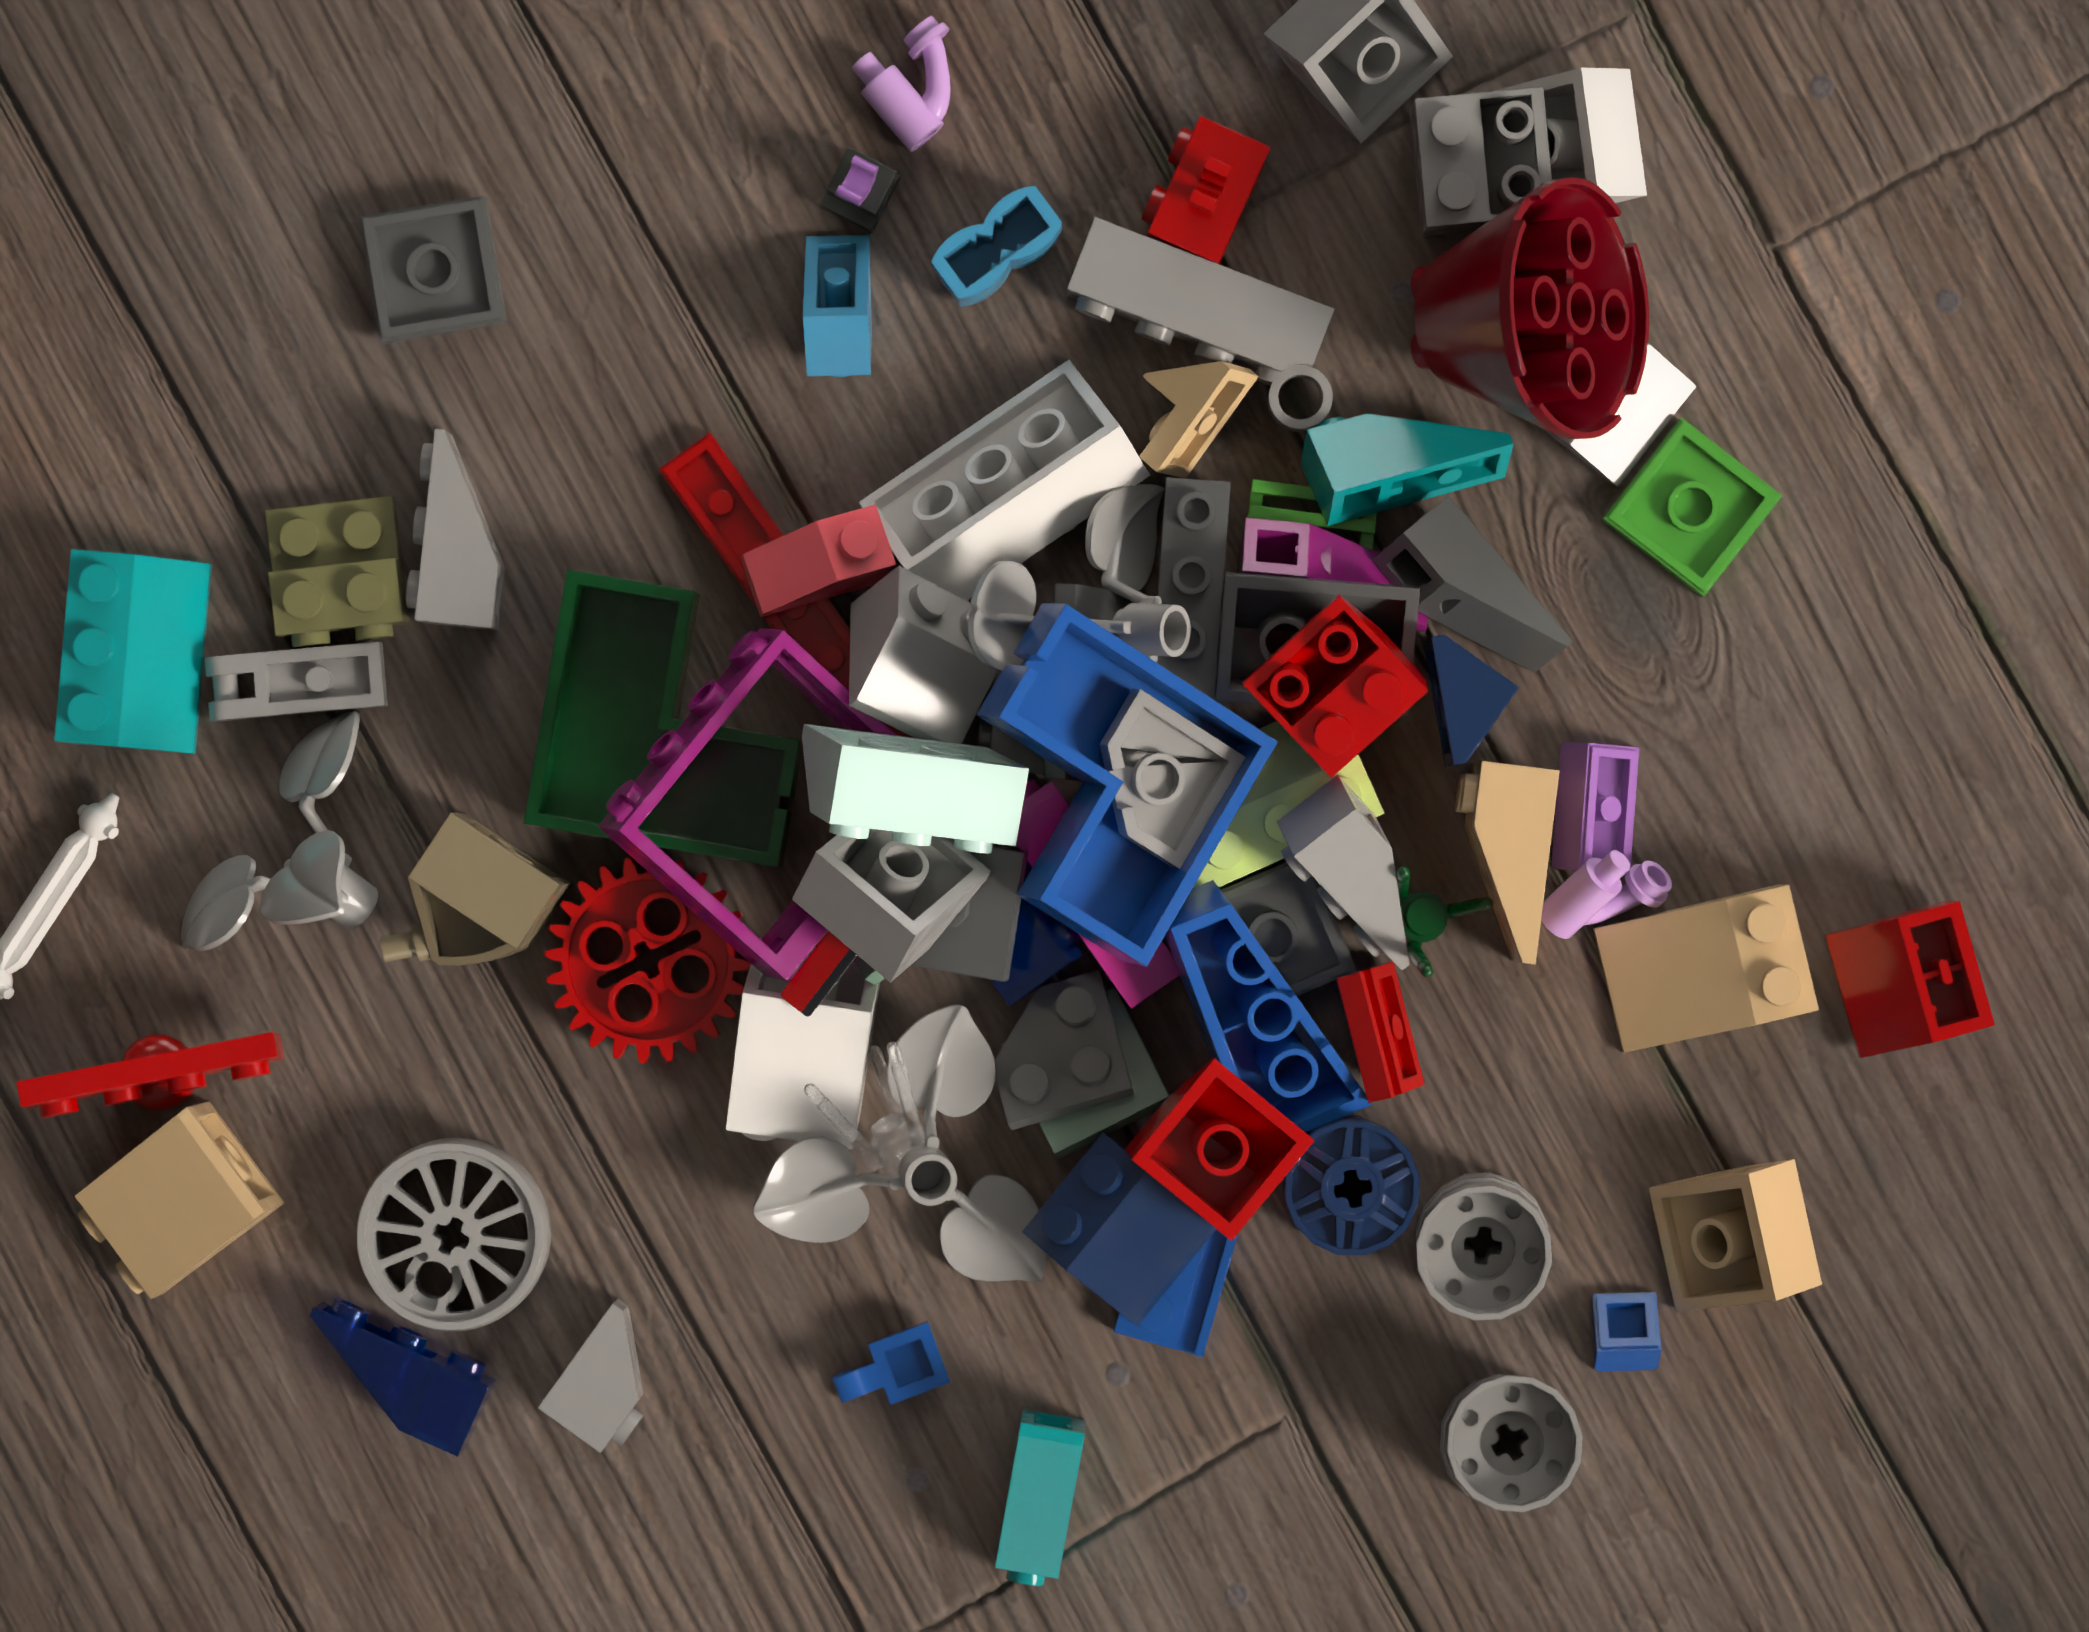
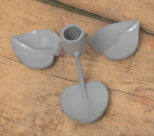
(1120, 543)
(316, 878)
(819, 1198)

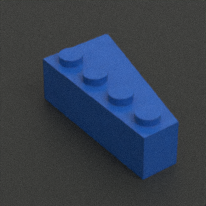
(1254, 1016)

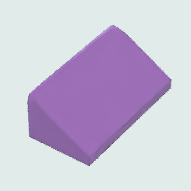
(1594, 803)

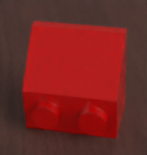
(1219, 1147)

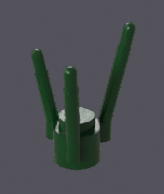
(1427, 916)

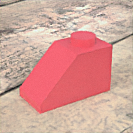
(819, 561)

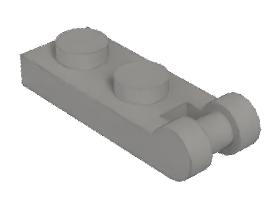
(298, 681)

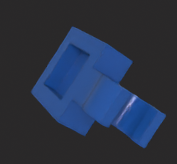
(902, 1364)

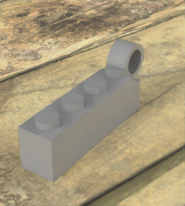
(1206, 306)

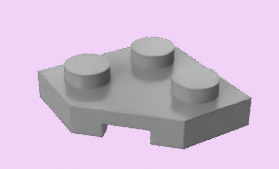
(1169, 776)

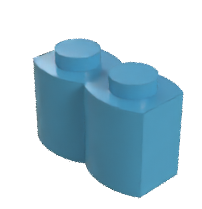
(981, 256)

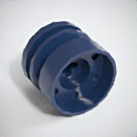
(1382, 1208)

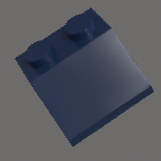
(1118, 1230)

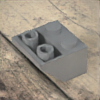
(1477, 156)

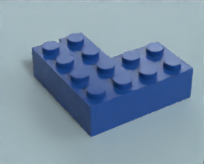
(1061, 709)

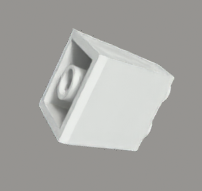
(786, 1050)

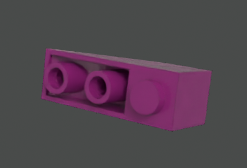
(1307, 552)

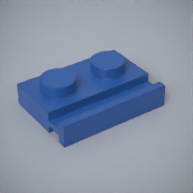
(1188, 1307)

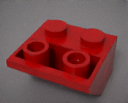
(1337, 684)
(1909, 979)

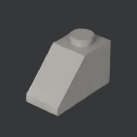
(600, 1384)

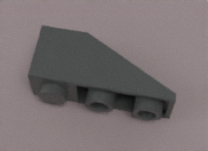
(1471, 587)

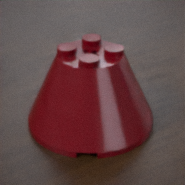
(1540, 311)

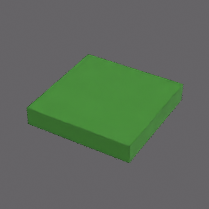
(1691, 507)

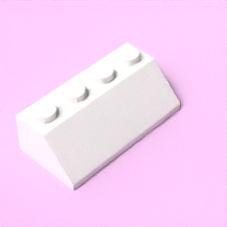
(1007, 483)

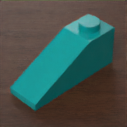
(1391, 461)

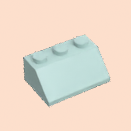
(913, 788)

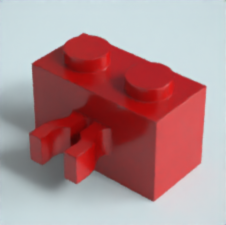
(1207, 190)

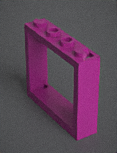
(795, 930)

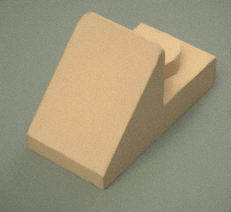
(1203, 403)

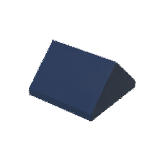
(1465, 697)

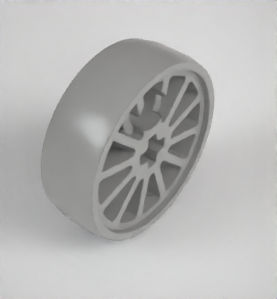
(413, 1301)

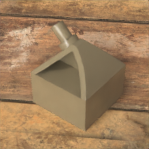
(475, 898)

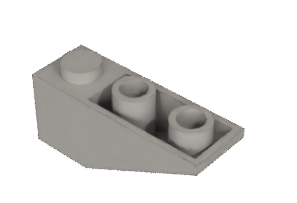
(460, 562)
(1352, 860)

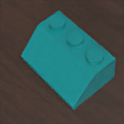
(133, 651)

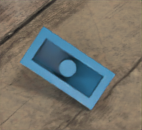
(837, 305)

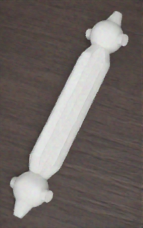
(55, 888)

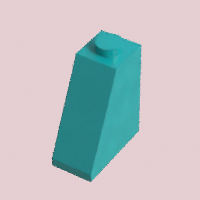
(1040, 1496)

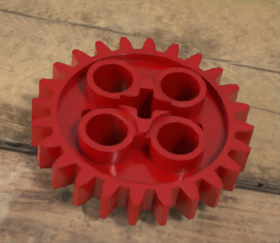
(674, 1011)

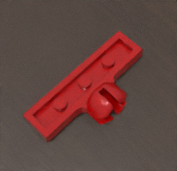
(153, 1074)

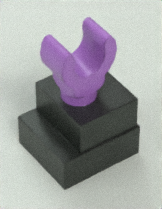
(860, 190)

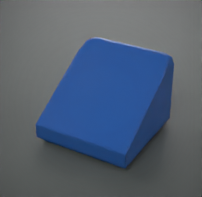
(1625, 1331)

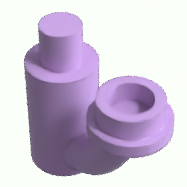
(896, 101)
(1597, 894)

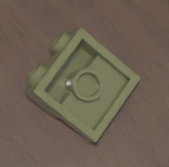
(336, 571)

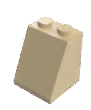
(176, 1200)

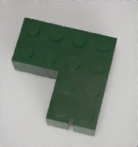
(614, 694)

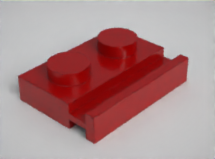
(1380, 1032)

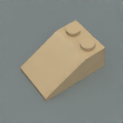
(1511, 835)
(1706, 968)

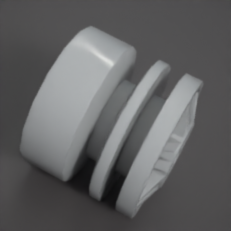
(1509, 1273)
(1546, 1453)

